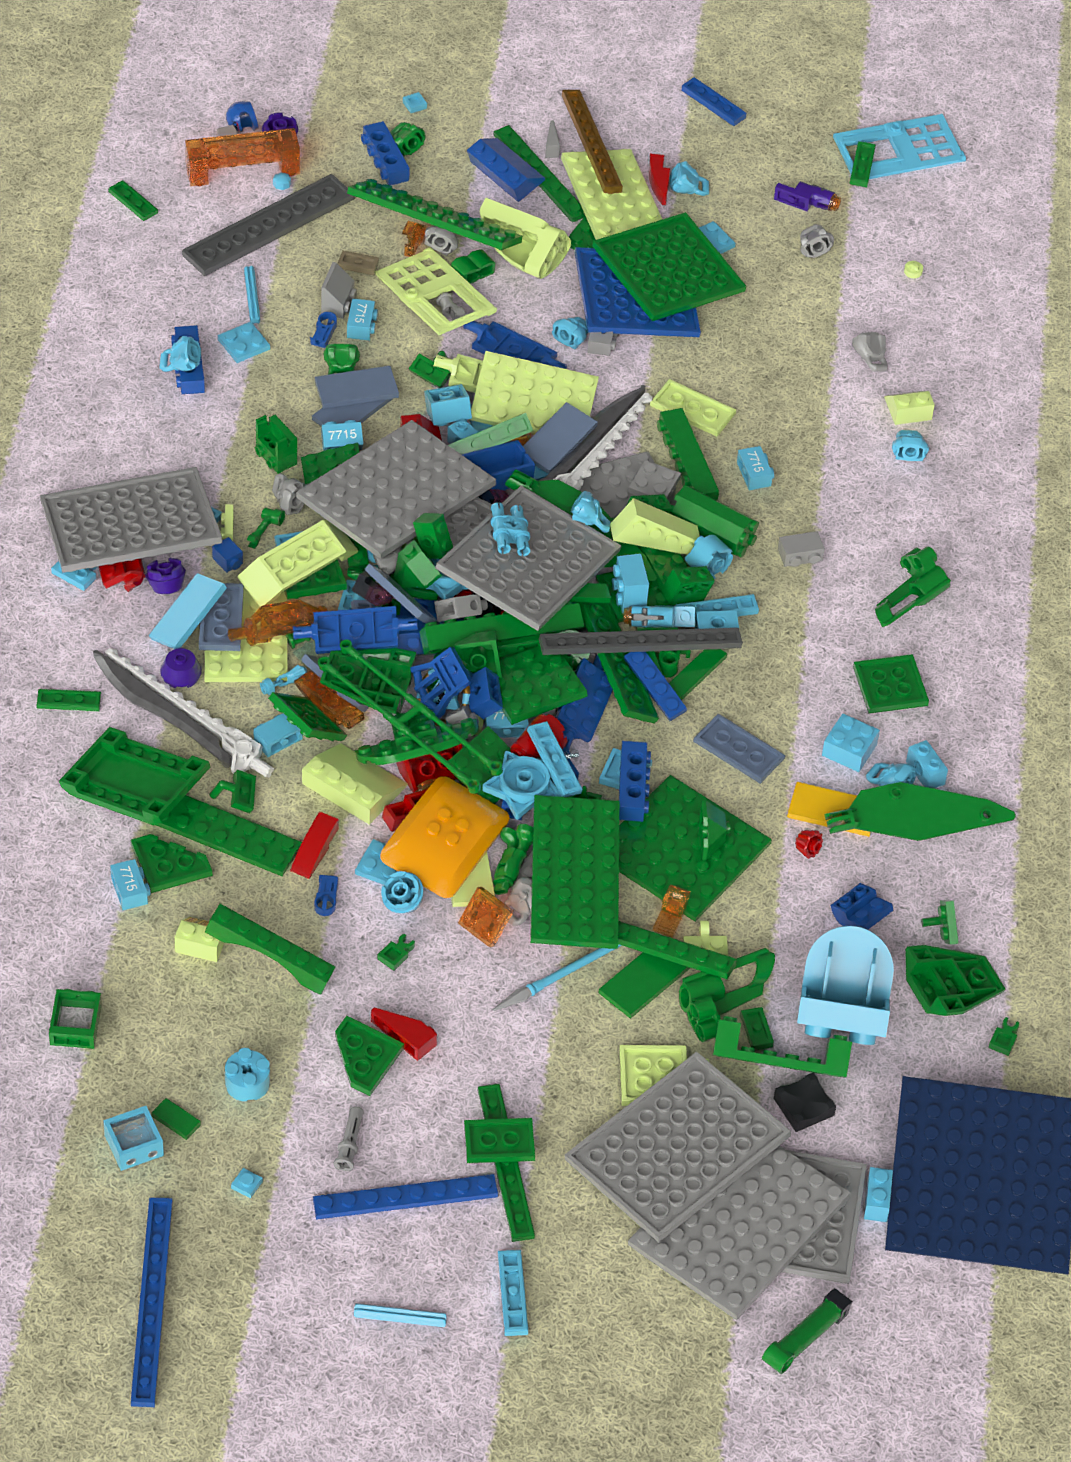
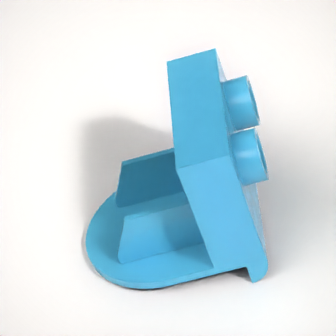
(847, 985)

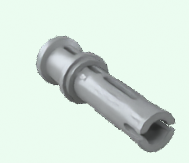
(348, 1147)

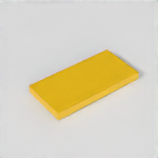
(812, 802)

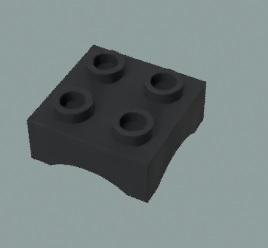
(804, 1102)

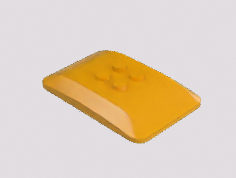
(444, 836)

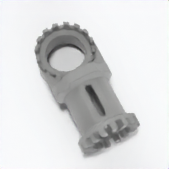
(448, 307)

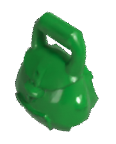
(408, 137)
(341, 357)

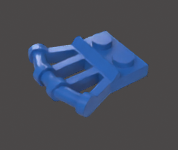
(451, 674)

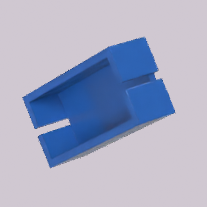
(502, 461)

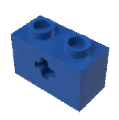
(485, 693)

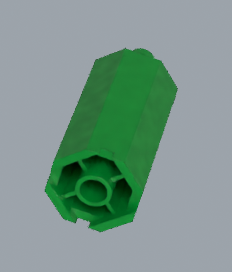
(716, 519)

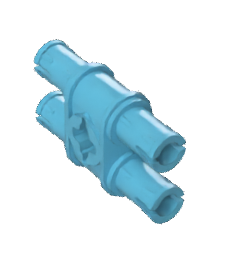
(510, 529)

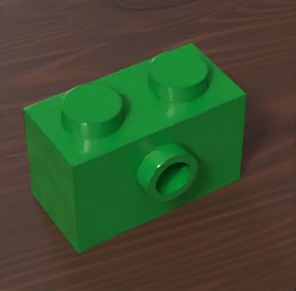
(433, 534)

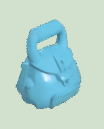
(686, 180)
(570, 331)
(184, 355)
(910, 446)
(589, 511)
(891, 774)

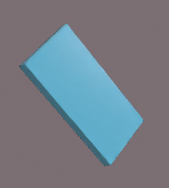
(187, 611)

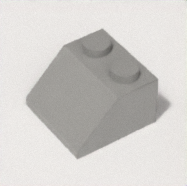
(337, 291)

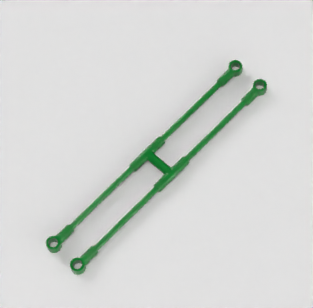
(417, 707)

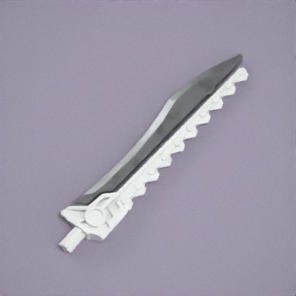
(610, 424)
(143, 690)

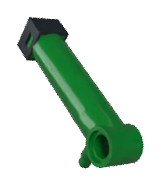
(832, 1310)

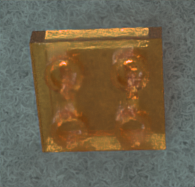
(485, 917)

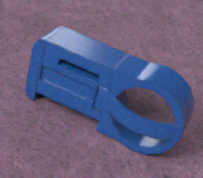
(324, 332)
(327, 892)

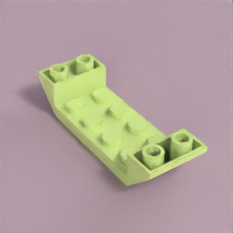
(295, 561)

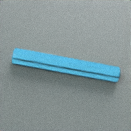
(252, 295)
(400, 1315)

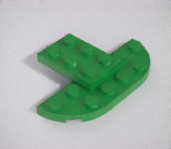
(406, 748)

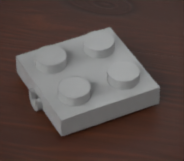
(654, 480)

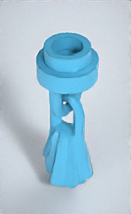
(268, 686)

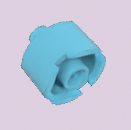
(710, 552)
(247, 1075)

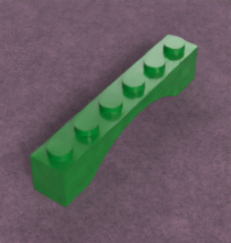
(304, 966)

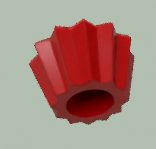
(809, 843)

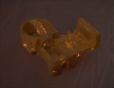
(415, 234)

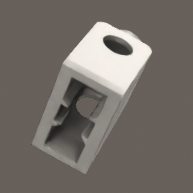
(460, 607)

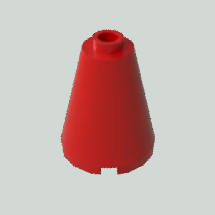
(524, 745)

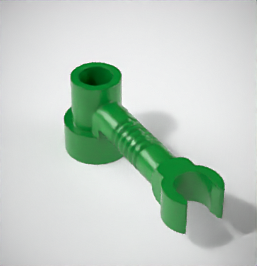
(269, 517)

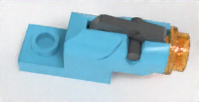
(660, 616)

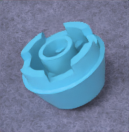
(402, 892)

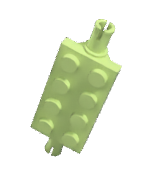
(463, 370)

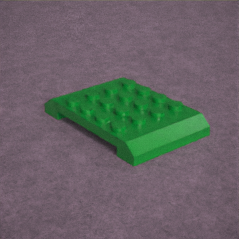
(132, 777)

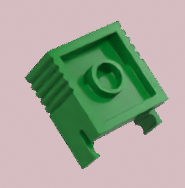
(275, 443)

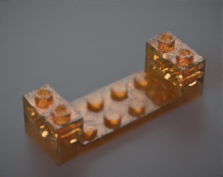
(241, 150)

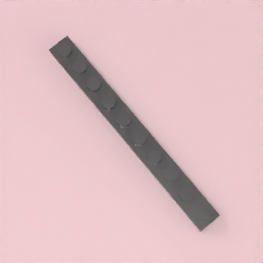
(640, 641)

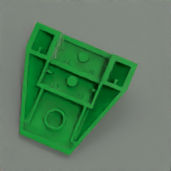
(391, 661)
(950, 980)

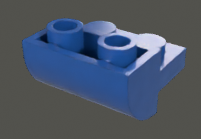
(861, 907)

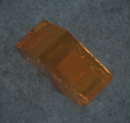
(672, 911)

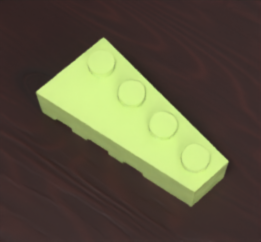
(653, 528)

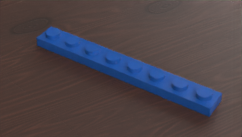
(405, 1196)

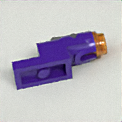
(806, 195)

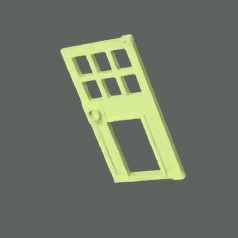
(418, 297)

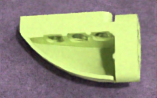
(541, 246)

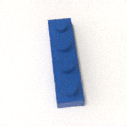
(714, 101)
(655, 684)

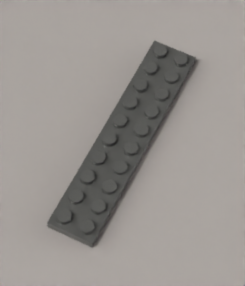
(267, 225)

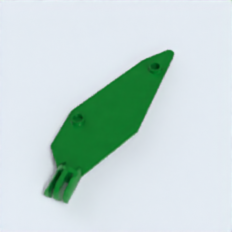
(563, 497)
(916, 812)

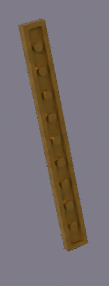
(592, 141)

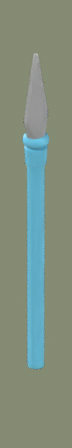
(522, 994)

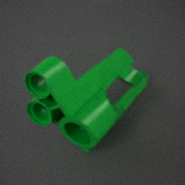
(926, 582)
(705, 996)

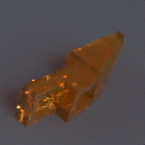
(328, 701)

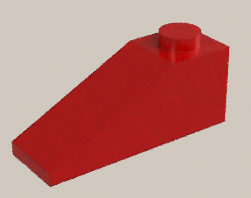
(415, 1034)

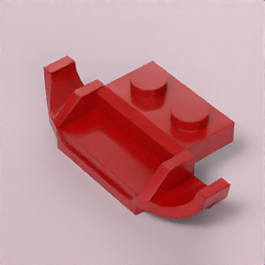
(128, 571)

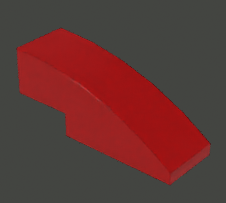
(659, 177)
(397, 812)
(315, 845)

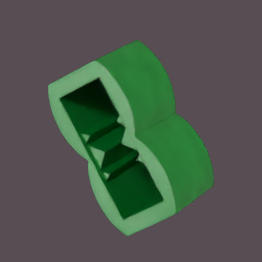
(474, 266)

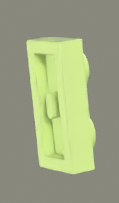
(227, 519)

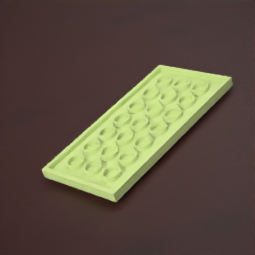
(617, 211)

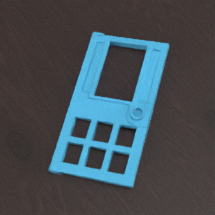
(906, 153)

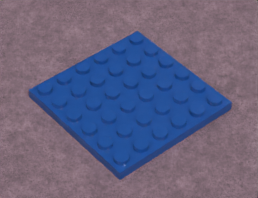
(612, 308)

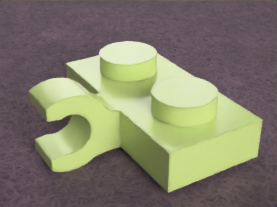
(713, 943)

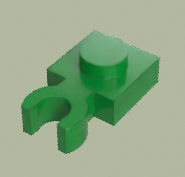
(395, 954)
(1004, 1038)

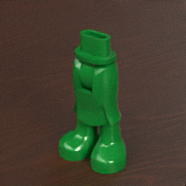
(509, 866)

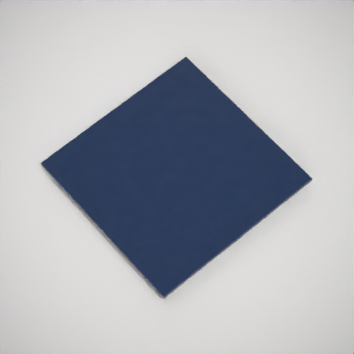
(982, 1176)

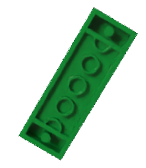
(674, 578)
(835, 1061)

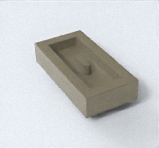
(358, 262)

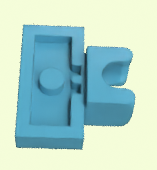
(79, 578)

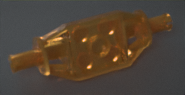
(275, 620)

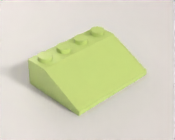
(351, 784)

